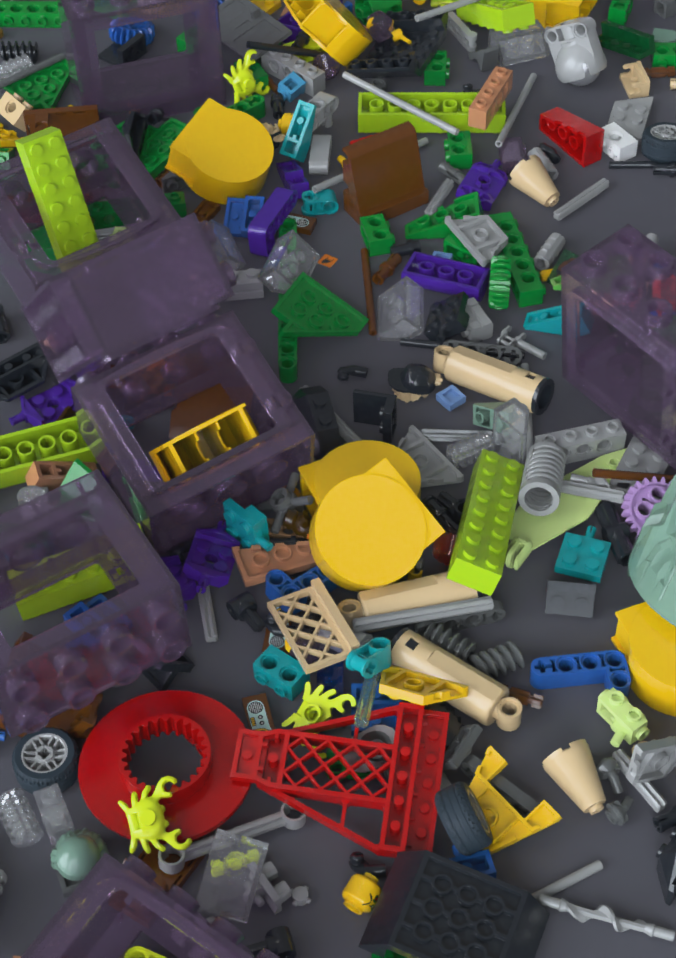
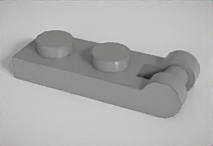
(462, 32)

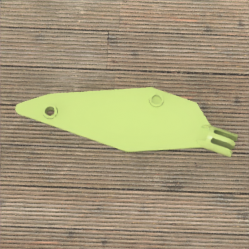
(533, 531)

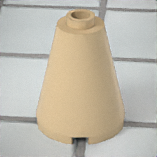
(535, 181)
(577, 776)

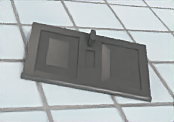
(246, 22)

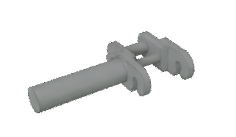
(518, 342)

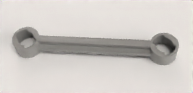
(249, 830)

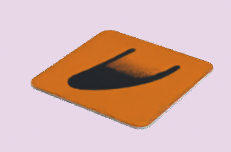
(327, 260)

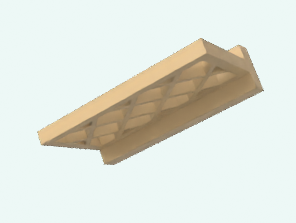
(329, 614)

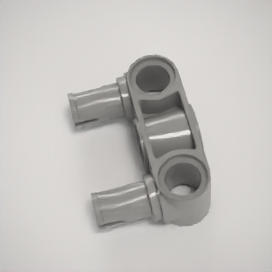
(325, 107)

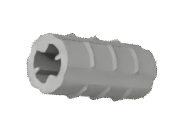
(552, 171)
(549, 251)

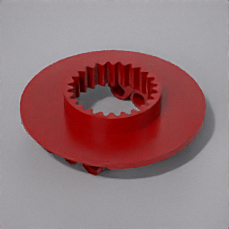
(196, 805)

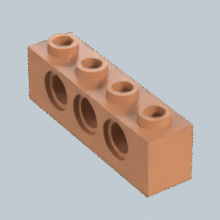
(490, 98)

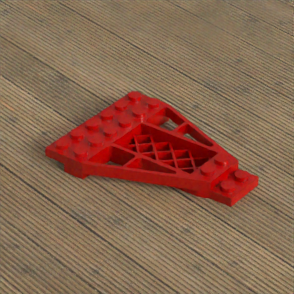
(411, 785)

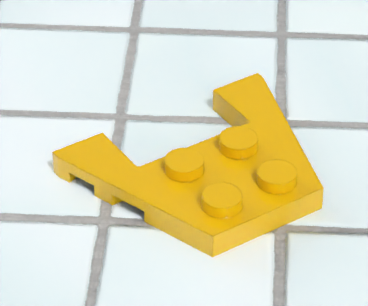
(504, 821)

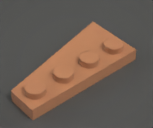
(257, 562)

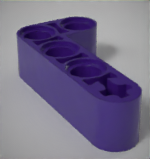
(269, 219)

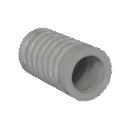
(542, 478)

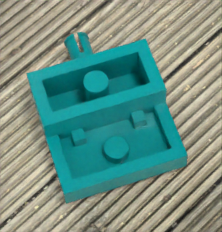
(246, 525)
(583, 556)

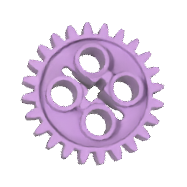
(633, 501)

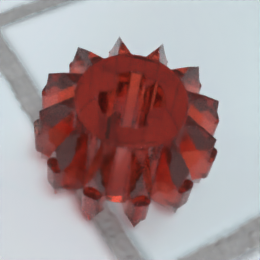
(443, 548)

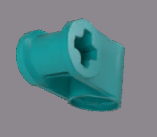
(320, 202)
(370, 657)

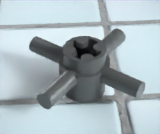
(283, 499)

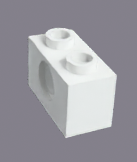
(618, 143)

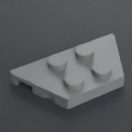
(632, 115)
(479, 236)
(640, 459)
(432, 464)
(652, 760)

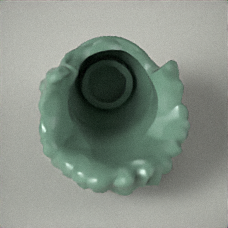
(77, 853)

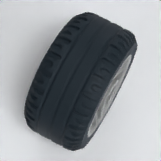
(660, 142)
(46, 759)
(463, 818)

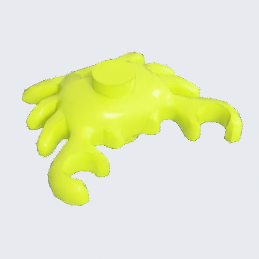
(243, 78)
(318, 708)
(148, 820)

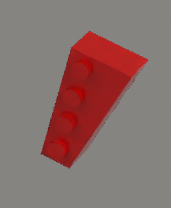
(573, 135)

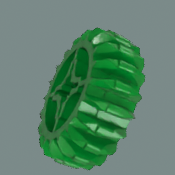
(499, 282)

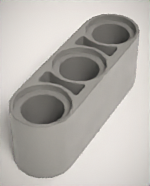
(320, 154)

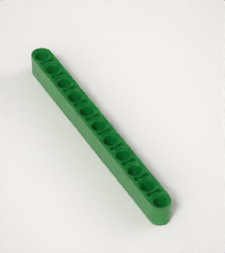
(287, 345)

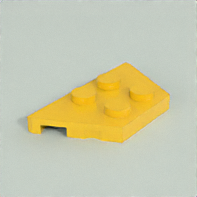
(418, 687)

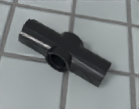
(614, 531)

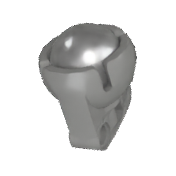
(576, 51)

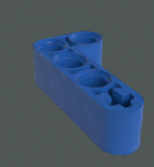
(280, 584)
(572, 670)

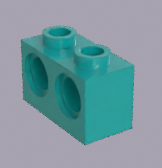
(283, 669)

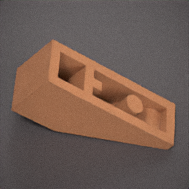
(50, 473)

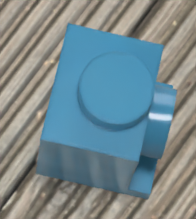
(291, 87)

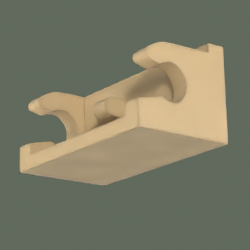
(636, 80)

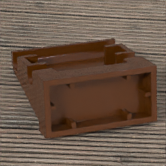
(384, 174)

